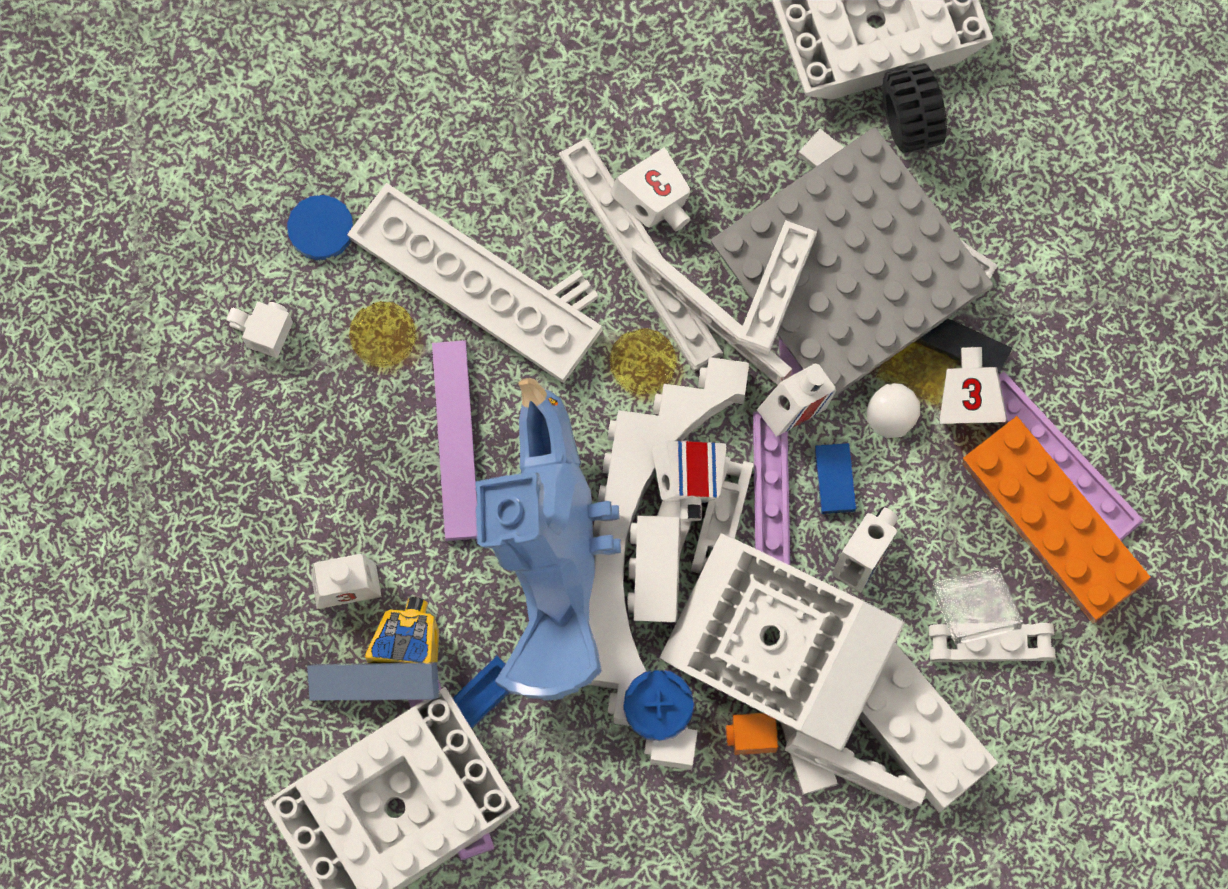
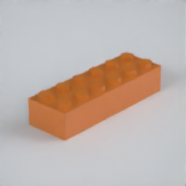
(1055, 520)

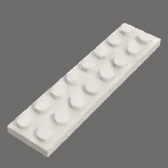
(475, 282)

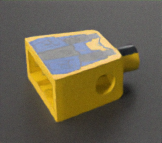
(405, 636)

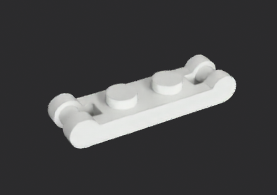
(723, 513)
(999, 647)

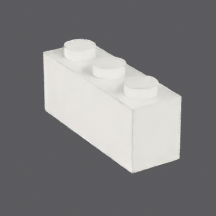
(655, 568)

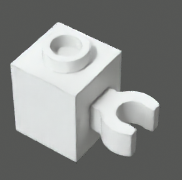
(263, 330)

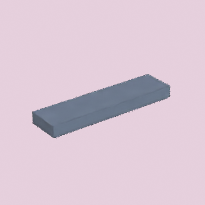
(373, 681)

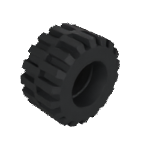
(914, 108)

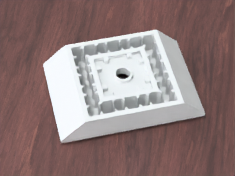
(844, 55)
(826, 646)
(427, 759)

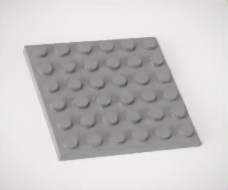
(878, 266)

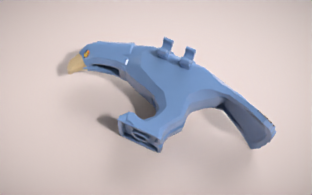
(545, 534)

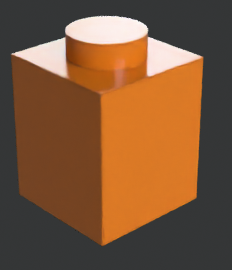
(752, 734)

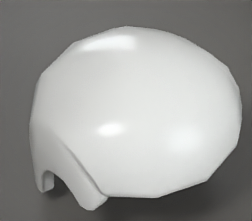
(893, 410)

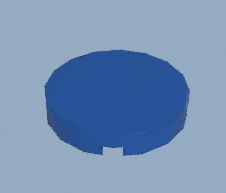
(320, 227)
(658, 705)

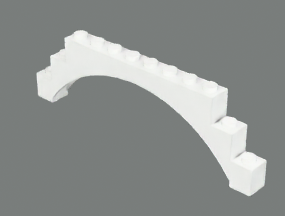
(629, 475)

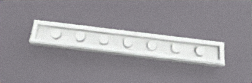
(624, 231)

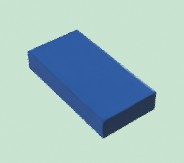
(835, 478)
(481, 693)

